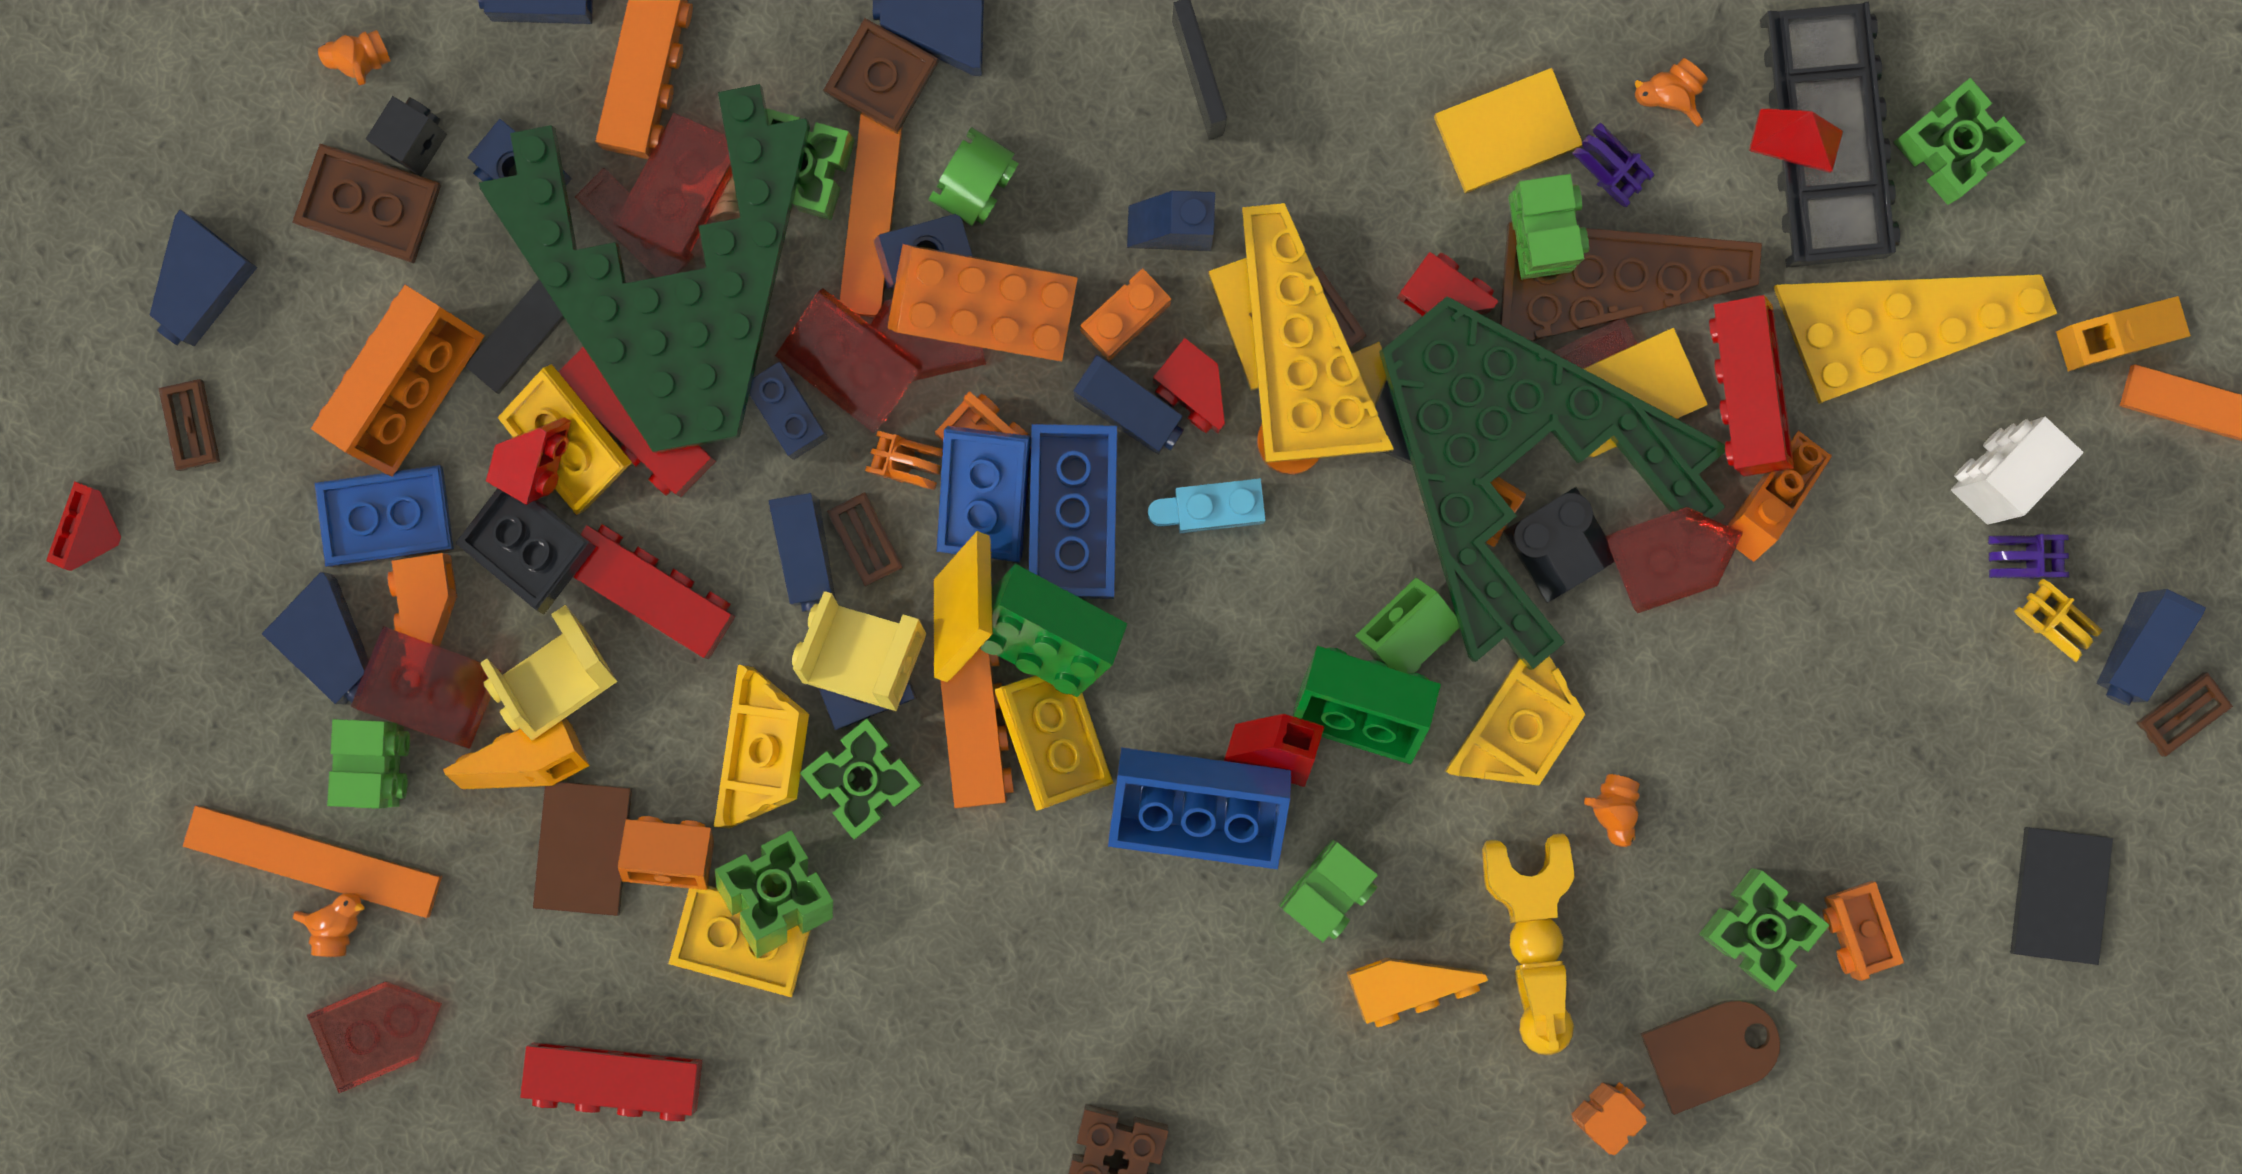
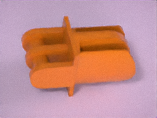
(902, 458)

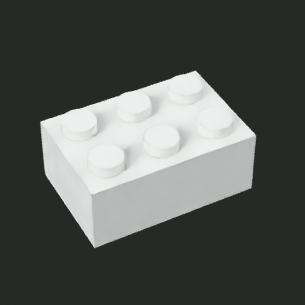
(2015, 470)

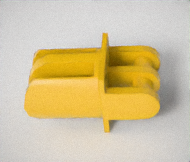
(2062, 616)

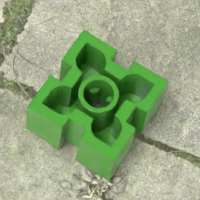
(1984, 141)
(825, 152)
(1547, 226)
(367, 764)
(836, 775)
(785, 872)
(1329, 891)
(1790, 929)

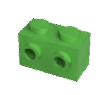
(1409, 628)

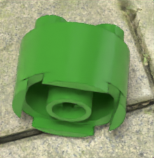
(973, 176)

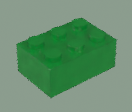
(1051, 632)
(1367, 704)

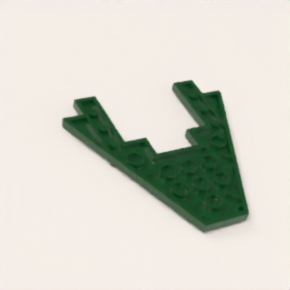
(676, 343)
(1472, 407)

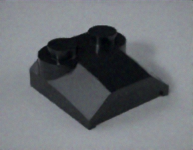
(1560, 544)

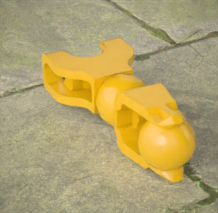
(1536, 939)

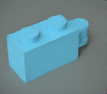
(1211, 506)

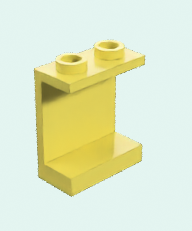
(858, 653)
(551, 680)

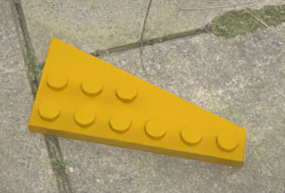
(1882, 328)
(1305, 371)

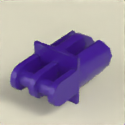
(1609, 162)
(2033, 556)

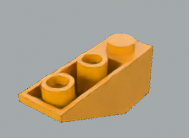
(2122, 333)
(521, 762)
(1398, 985)

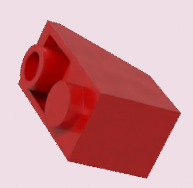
(1440, 278)
(1193, 382)
(530, 461)
(1277, 743)

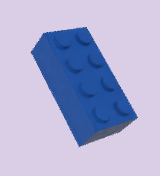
(1074, 507)
(1200, 808)

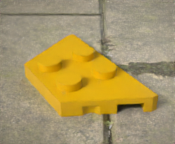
(1520, 727)
(760, 751)

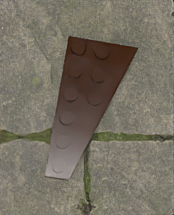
(1623, 279)

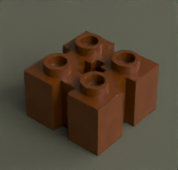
(1103, 1135)

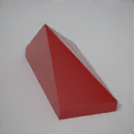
(1796, 138)
(84, 529)

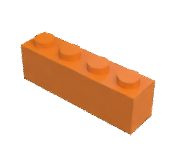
(641, 76)
(974, 734)

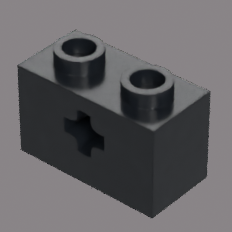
(407, 134)

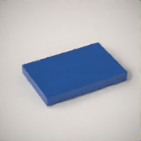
(983, 490)
(384, 516)

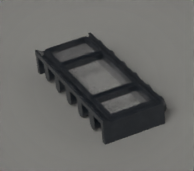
(1829, 66)

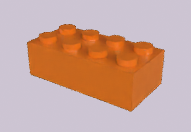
(982, 303)
(397, 381)

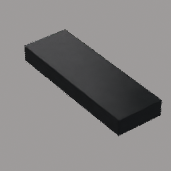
(516, 339)

